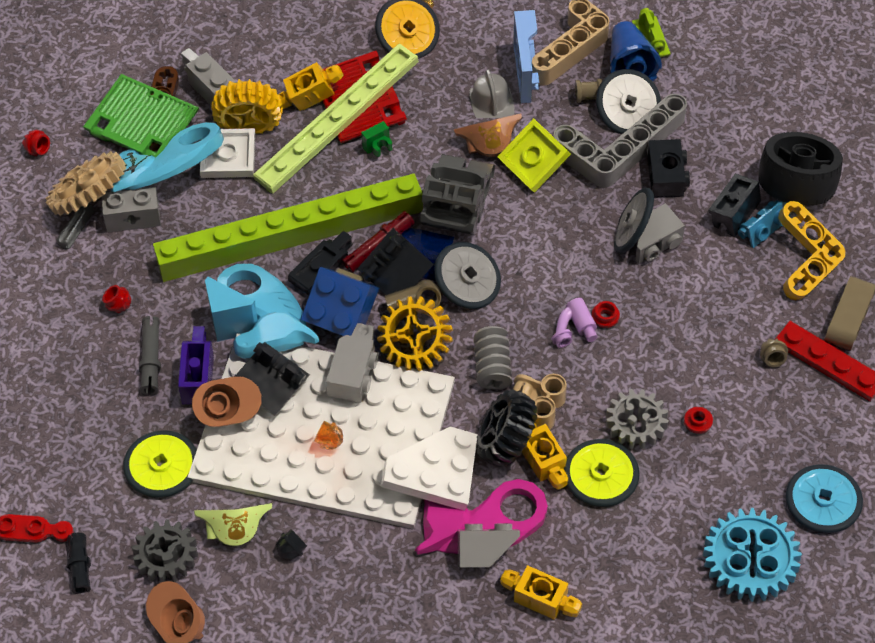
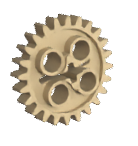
(85, 183)

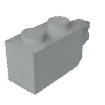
(204, 74)
(352, 364)

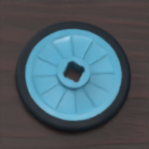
(819, 514)

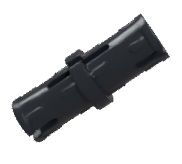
(78, 563)

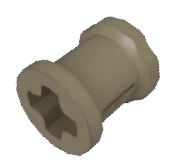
(586, 90)

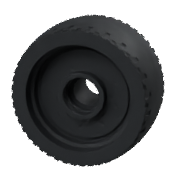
(800, 168)

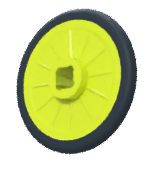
(164, 480)
(598, 489)

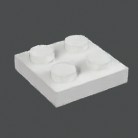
(233, 157)

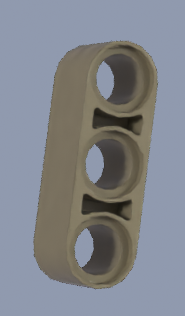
(850, 313)

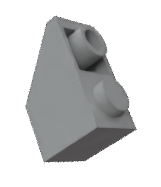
(662, 232)
(484, 546)

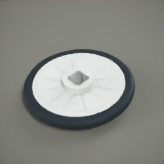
(621, 86)

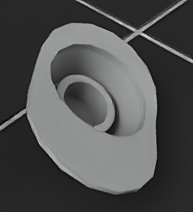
(491, 97)

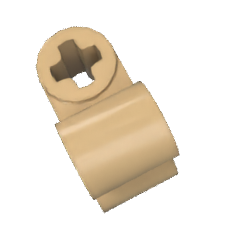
(539, 392)

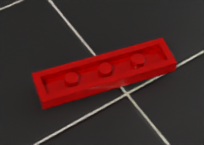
(829, 360)

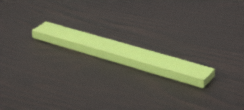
(335, 118)

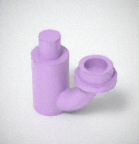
(582, 319)

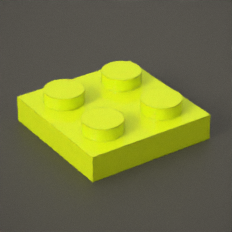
(534, 155)

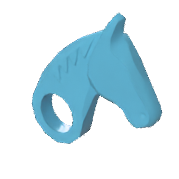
(276, 311)

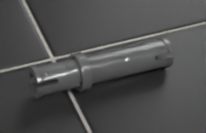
(149, 365)

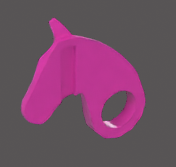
(443, 521)

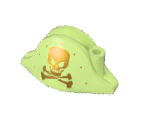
(232, 526)

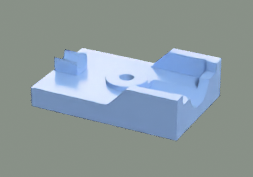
(524, 30)

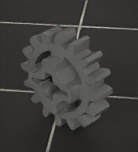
(174, 539)

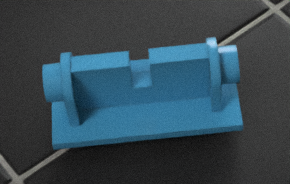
(767, 222)

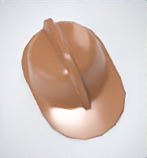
(226, 401)
(174, 613)

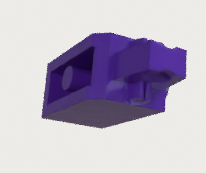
(195, 364)

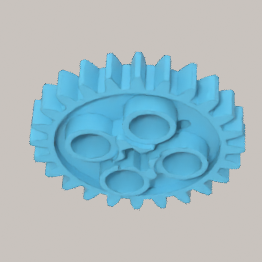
(780, 556)

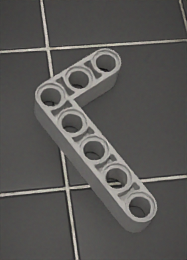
(609, 165)

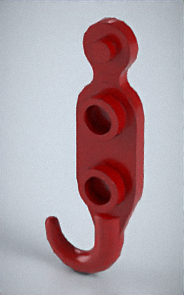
(32, 528)

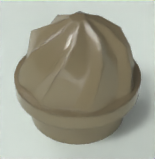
(774, 352)

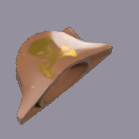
(489, 137)

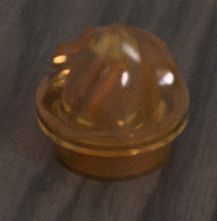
(329, 436)

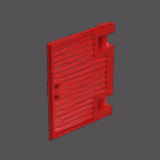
(353, 70)

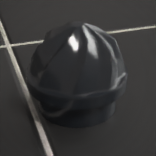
(290, 545)

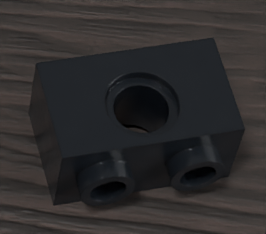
(666, 168)

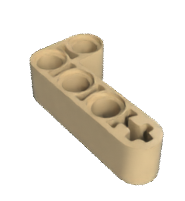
(587, 33)

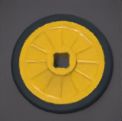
(420, 19)

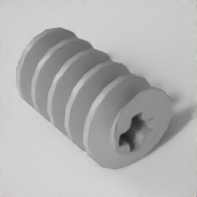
(492, 358)

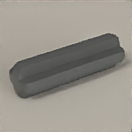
(74, 226)

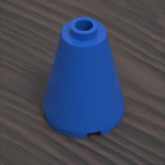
(633, 51)

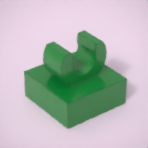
(375, 138)

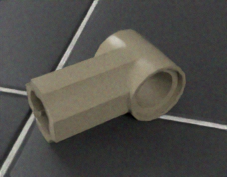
(414, 292)

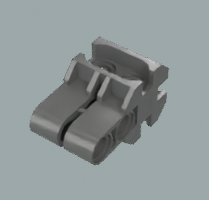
(456, 194)

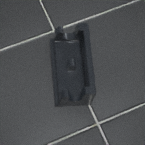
(735, 203)

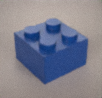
(339, 302)

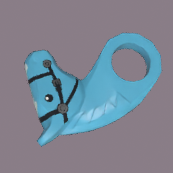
(174, 159)

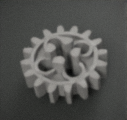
(649, 427)

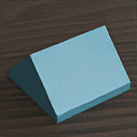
(229, 310)

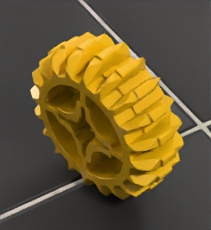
(247, 106)
(426, 333)

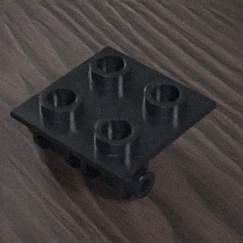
(394, 264)
(274, 375)

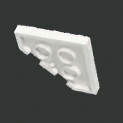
(434, 468)

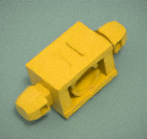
(310, 86)
(546, 468)
(545, 605)

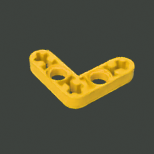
(819, 255)

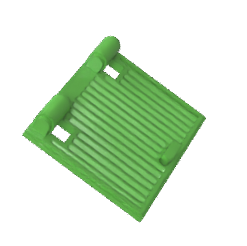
(139, 117)

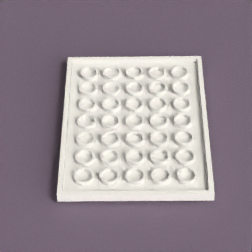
(283, 463)

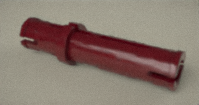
(356, 258)

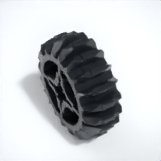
(506, 428)

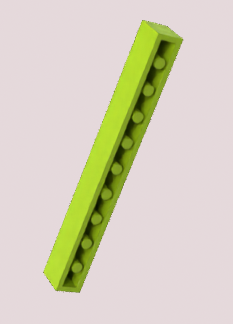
(287, 227)

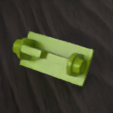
(650, 28)

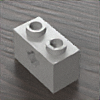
(131, 209)

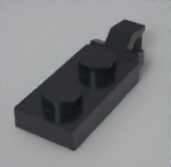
(326, 255)

